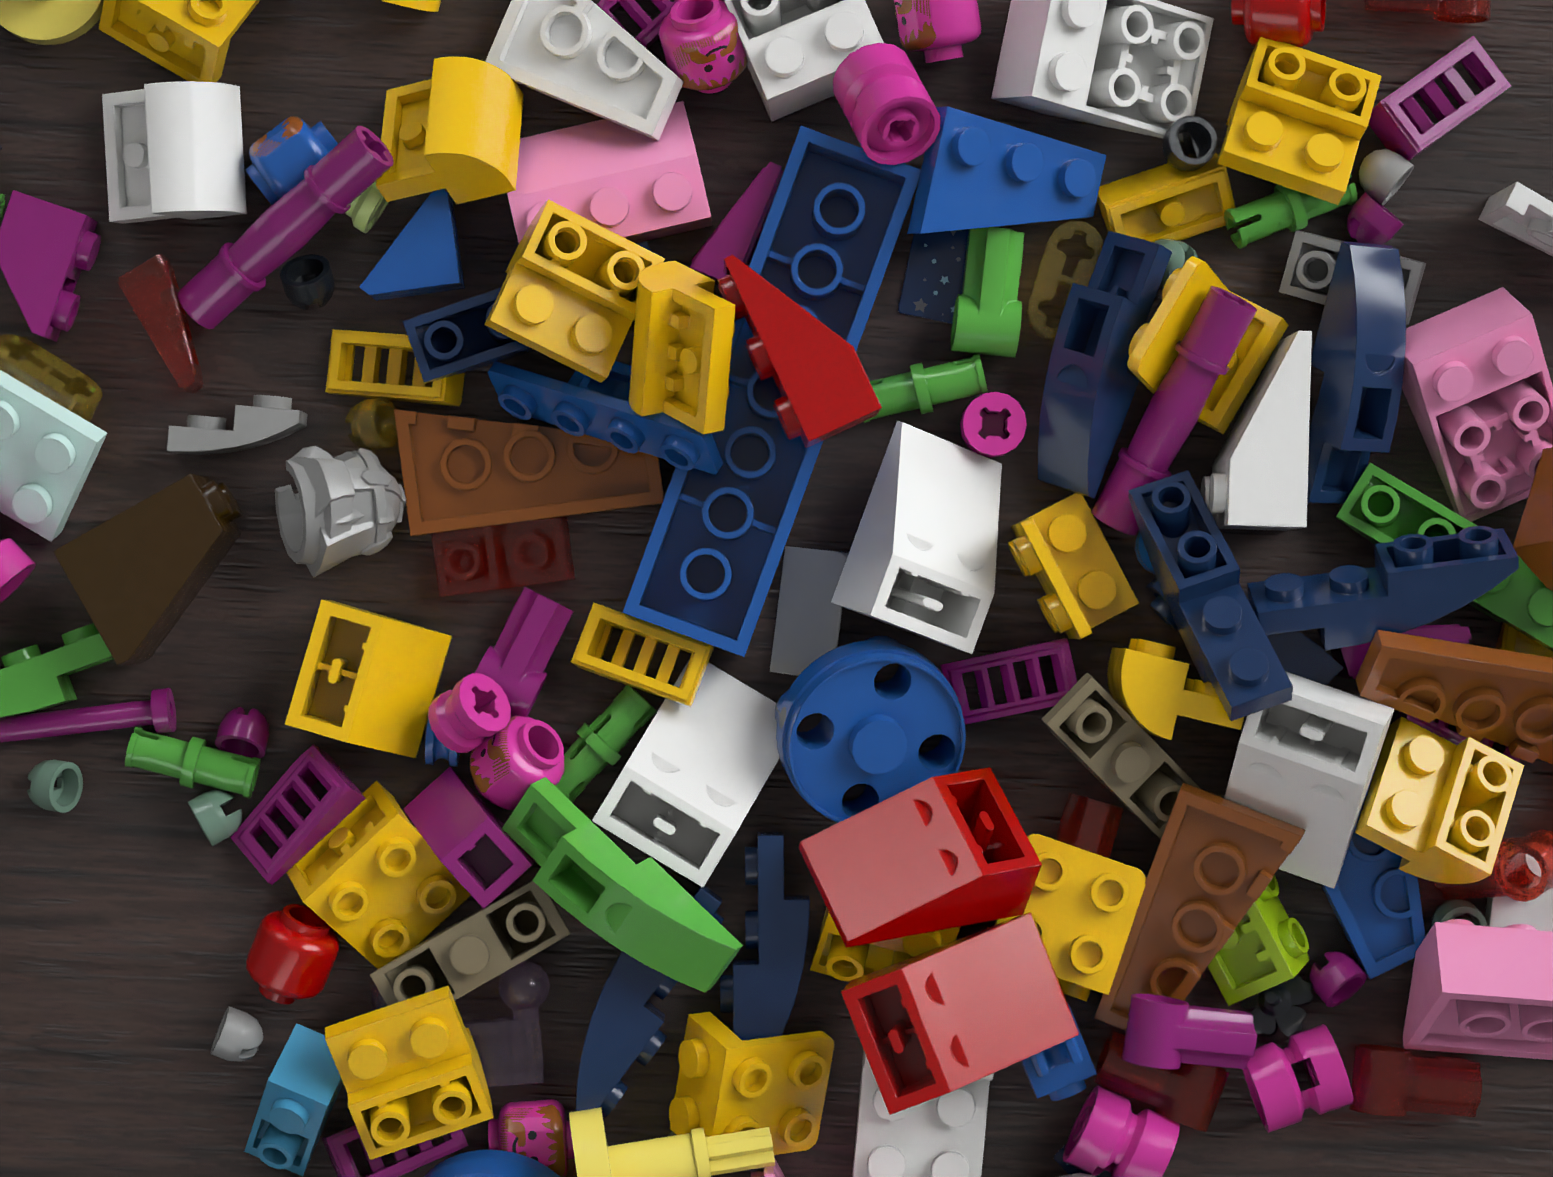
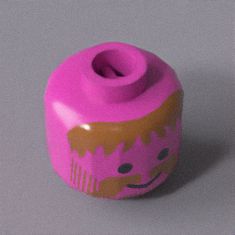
(937, 26)
(702, 44)
(515, 759)
(536, 1131)

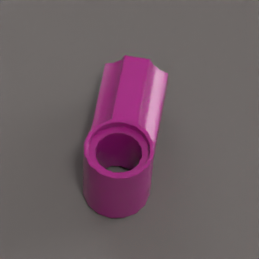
(525, 649)
(1171, 1032)

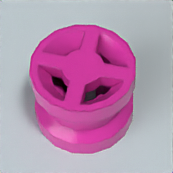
(984, 431)
(469, 713)

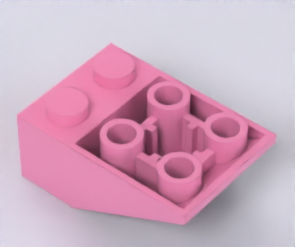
(1481, 400)

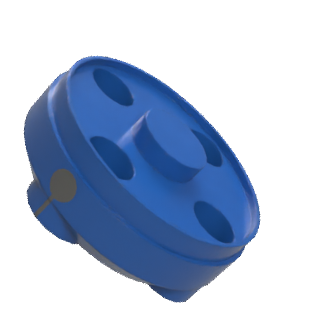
(866, 727)

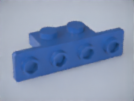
(603, 413)

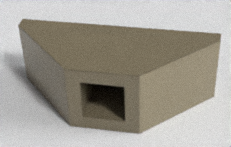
(1117, 752)
(475, 947)

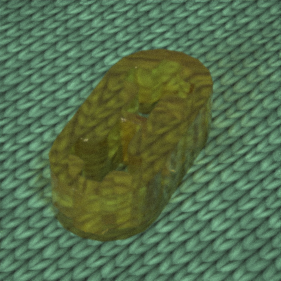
(1050, 270)
(49, 375)

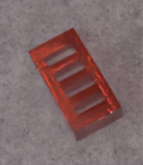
(154, 298)

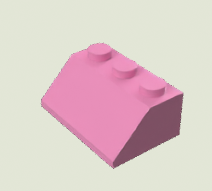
(614, 178)
(1482, 991)

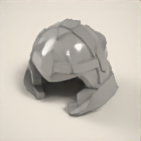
(340, 507)

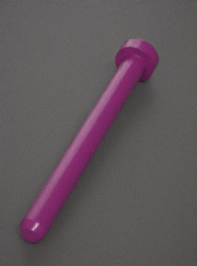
(157, 711)

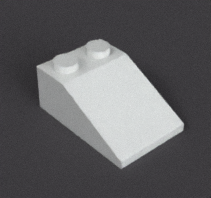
(1264, 462)

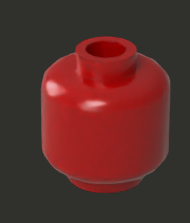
(1279, 19)
(292, 954)

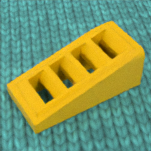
(341, 362)
(597, 634)

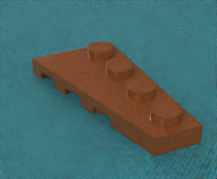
(507, 473)
(1466, 685)
(1198, 889)

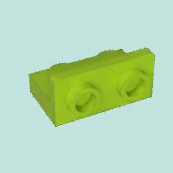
(1261, 951)

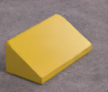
(1167, 202)

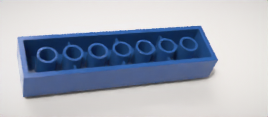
(728, 529)

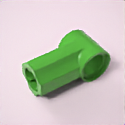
(988, 310)

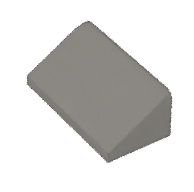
(805, 616)

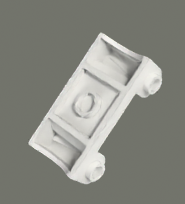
(922, 1141)

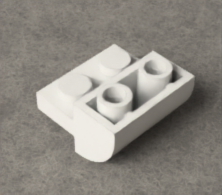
(174, 152)

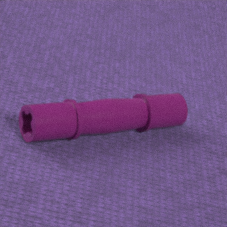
(285, 227)
(1175, 404)

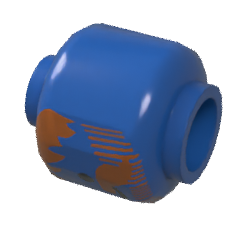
(285, 154)

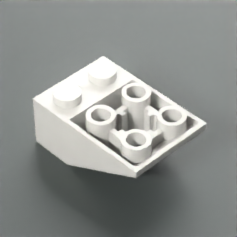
(799, 45)
(1104, 61)
(927, 541)
(1311, 769)
(695, 775)

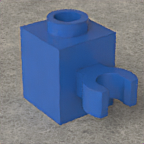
(1060, 1069)

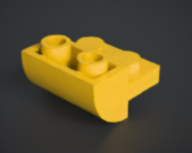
(1298, 119)
(453, 132)
(571, 290)
(681, 347)
(1153, 689)
(1439, 804)
(410, 1072)

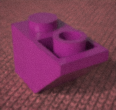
(42, 260)
(467, 837)

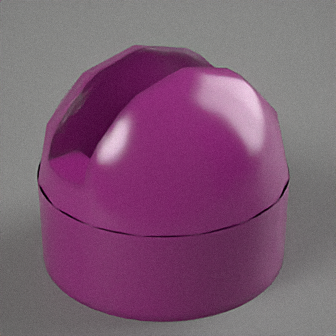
(1371, 222)
(243, 733)
(1337, 979)

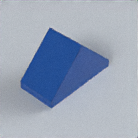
(423, 255)

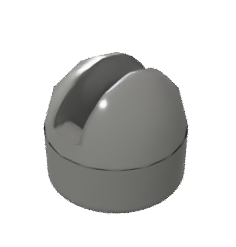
(1384, 174)
(237, 1036)

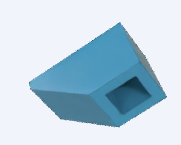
(295, 1103)

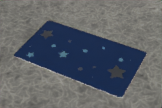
(934, 275)

